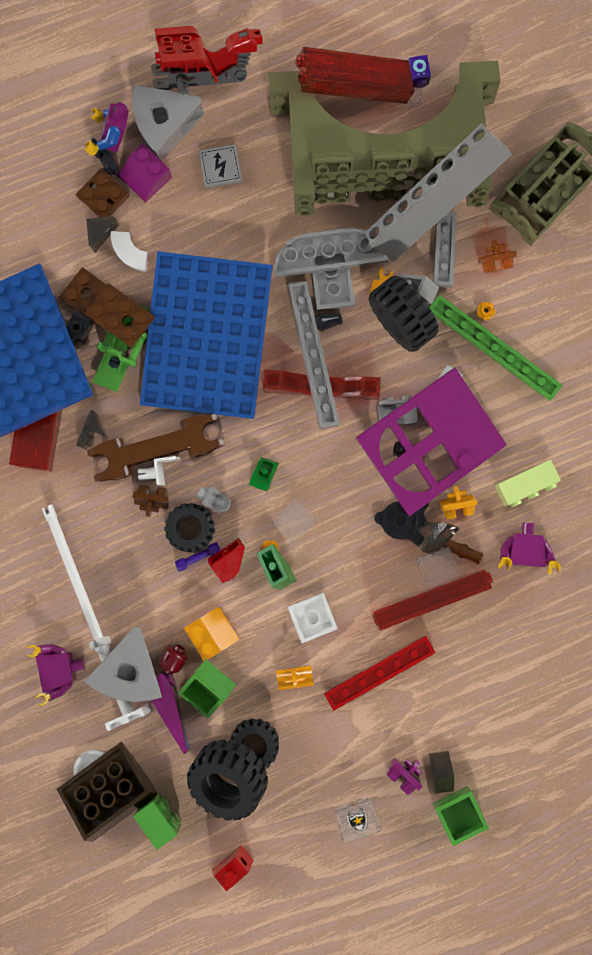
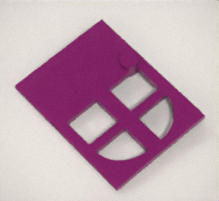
(456, 424)

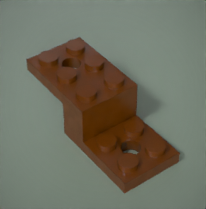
(107, 307)

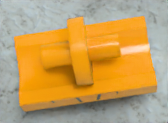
(457, 500)
(294, 677)

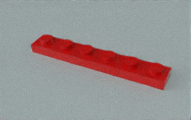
(379, 673)

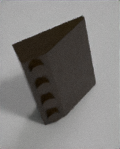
(106, 792)

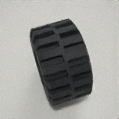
(173, 522)
(264, 730)

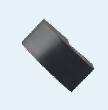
(107, 161)

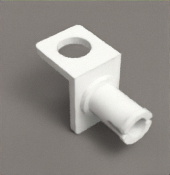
(156, 471)

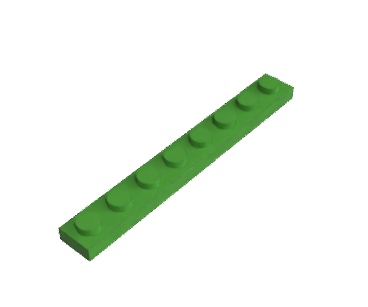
(495, 348)

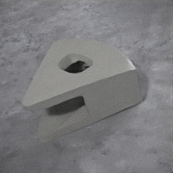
(164, 117)
(127, 671)

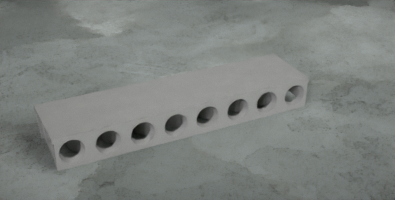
(440, 196)

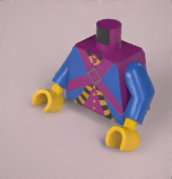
(112, 130)

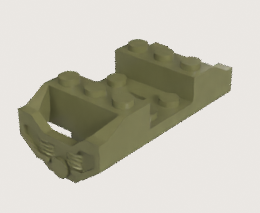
(533, 200)

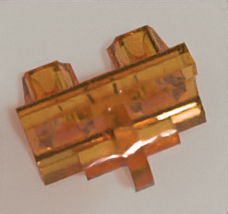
(505, 257)

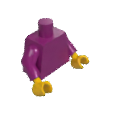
(528, 550)
(55, 669)

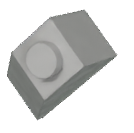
(422, 285)

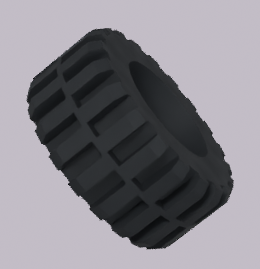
(403, 313)
(216, 794)

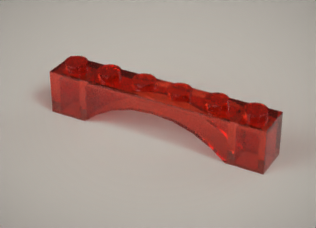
(342, 387)

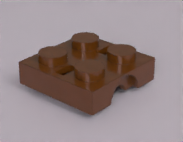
(106, 192)

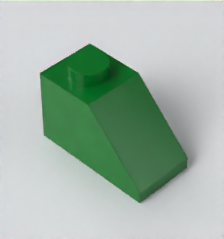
(276, 568)

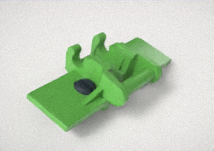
(113, 364)

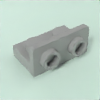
(388, 405)

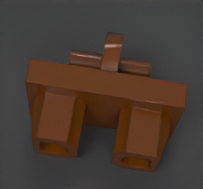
(151, 502)

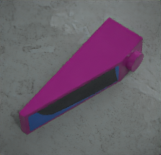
(170, 710)

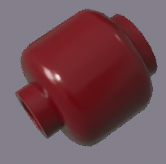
(172, 659)

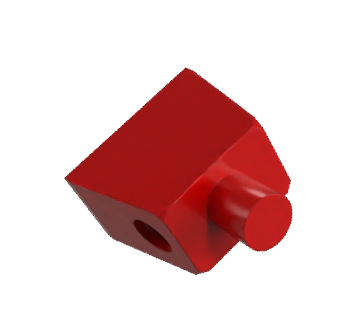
(232, 869)

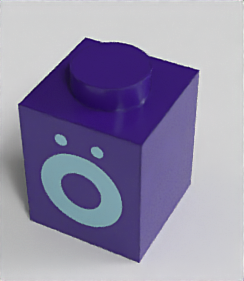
(420, 71)

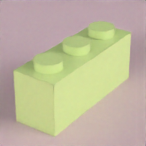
(528, 484)

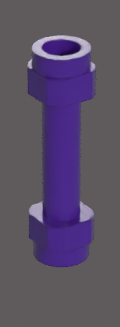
(183, 564)

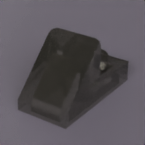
(92, 425)
(440, 534)

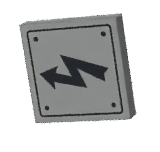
(220, 166)

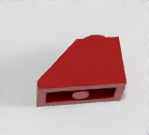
(227, 561)

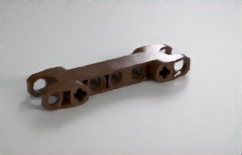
(123, 457)

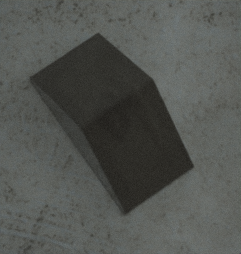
(100, 230)
(441, 772)

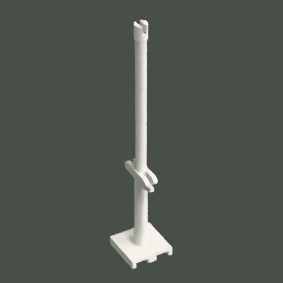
(100, 643)

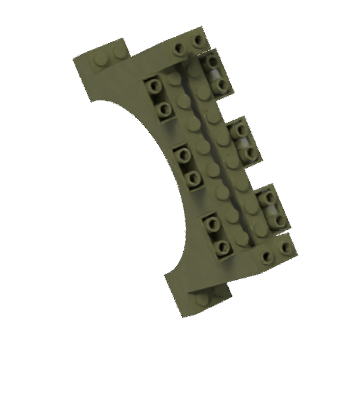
(338, 159)

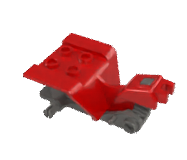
(190, 63)

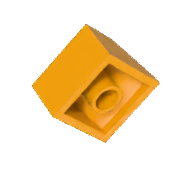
(211, 633)

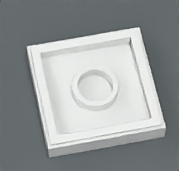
(312, 618)

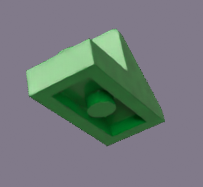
(263, 474)

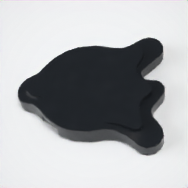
(400, 525)

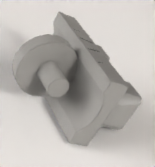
(214, 499)

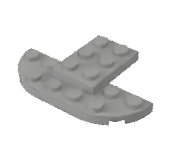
(329, 260)

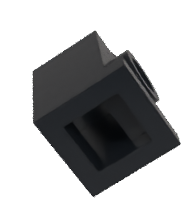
(86, 326)

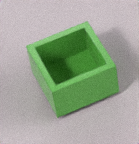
(207, 689)
(460, 816)
(158, 821)

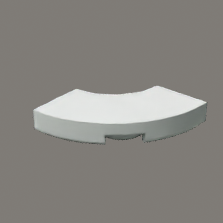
(128, 252)

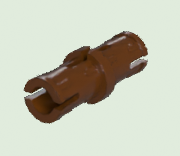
(464, 551)

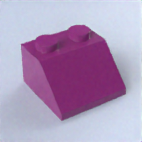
(145, 173)

